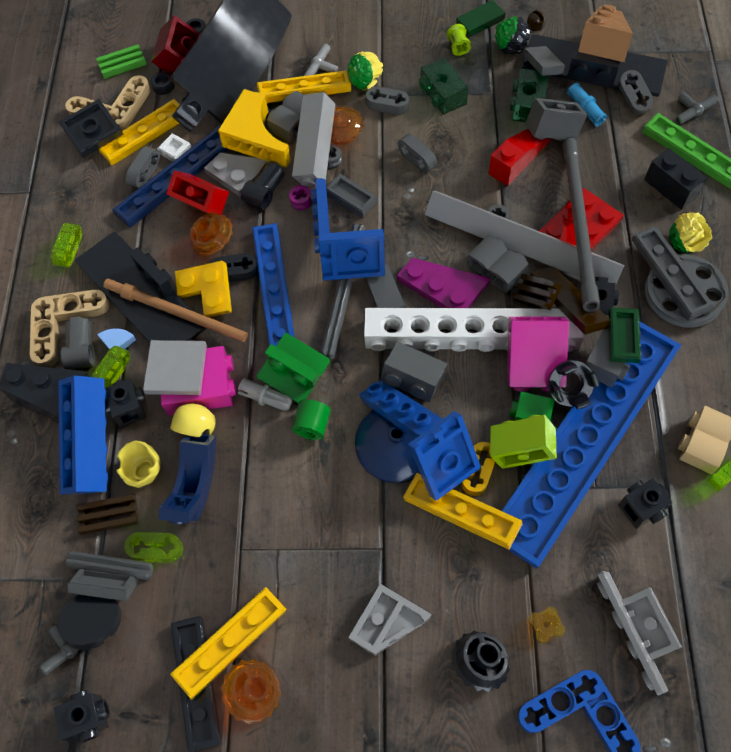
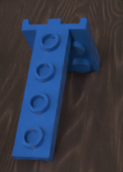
(345, 253)
(440, 445)

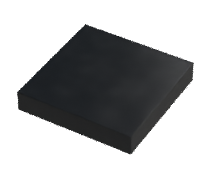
(91, 128)

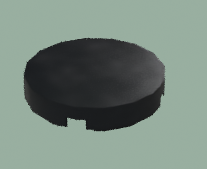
(88, 621)

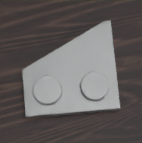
(234, 170)
(386, 621)

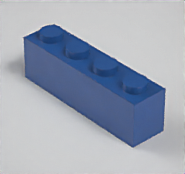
(82, 435)

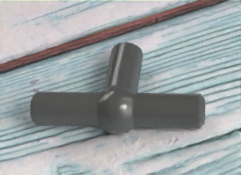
(694, 108)
(65, 652)

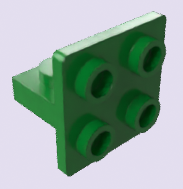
(293, 368)

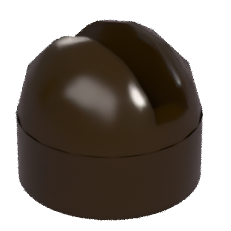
(536, 20)

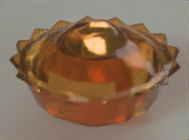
(346, 125)
(210, 233)
(250, 691)

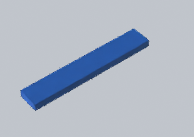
(273, 282)

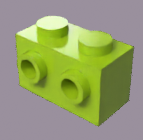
(523, 441)

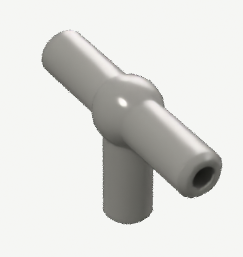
(318, 62)

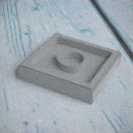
(175, 367)

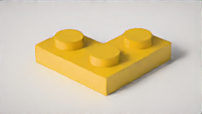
(210, 282)

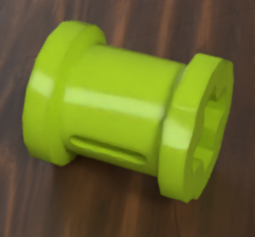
(460, 44)

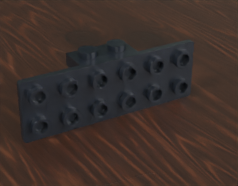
(600, 70)
(119, 262)

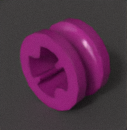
(297, 192)

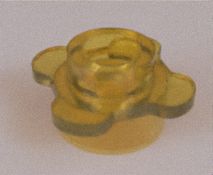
(551, 616)

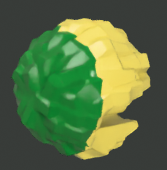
(363, 69)
(690, 233)

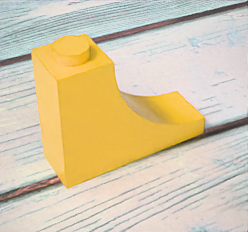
(246, 131)

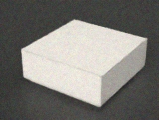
(173, 147)

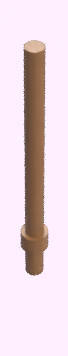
(132, 293)

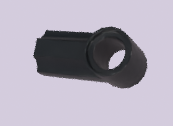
(260, 190)

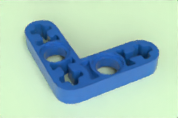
(589, 704)

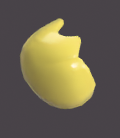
(193, 420)
(138, 464)

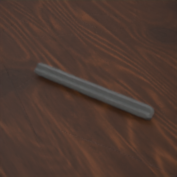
(337, 312)

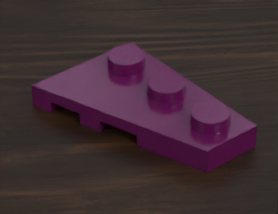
(442, 284)

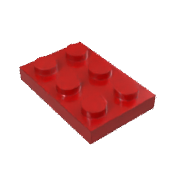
(600, 221)

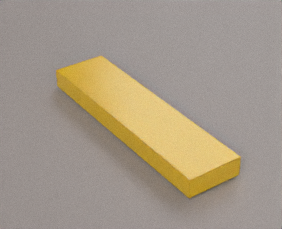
(327, 82)
(141, 133)
(466, 513)
(228, 643)

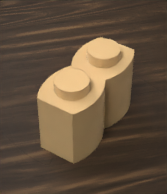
(707, 439)

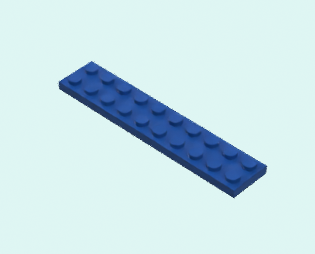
(583, 446)

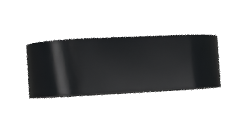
(235, 266)

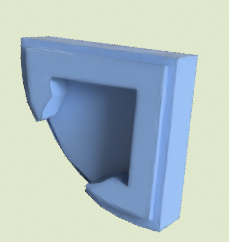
(116, 337)

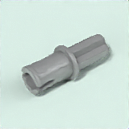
(264, 395)

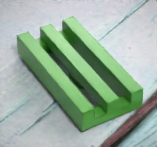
(121, 61)

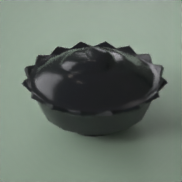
(481, 661)

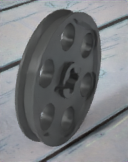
(715, 283)

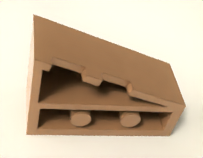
(606, 34)

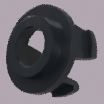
(580, 395)

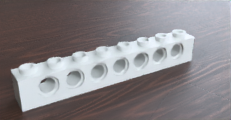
(453, 319)

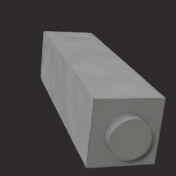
(313, 139)

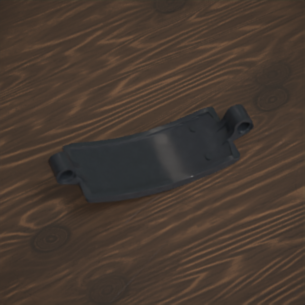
(228, 58)

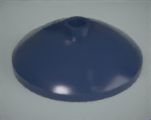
(382, 454)

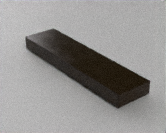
(570, 303)

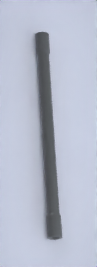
(589, 289)

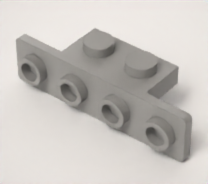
(645, 626)

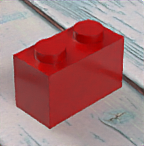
(197, 192)

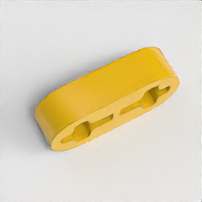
(485, 471)

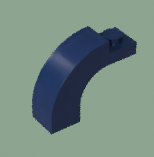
(192, 481)

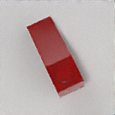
(514, 156)

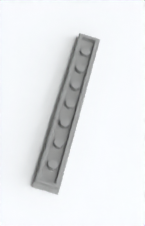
(517, 236)

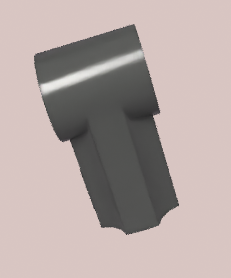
(78, 348)

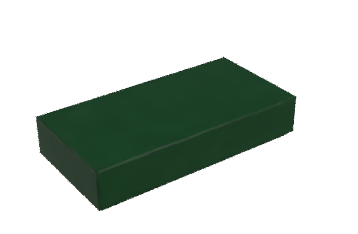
(481, 18)
(624, 335)

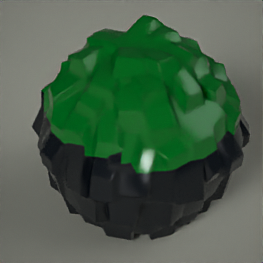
(512, 35)

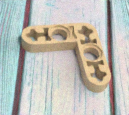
(135, 90)
(57, 313)

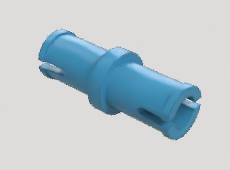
(588, 104)

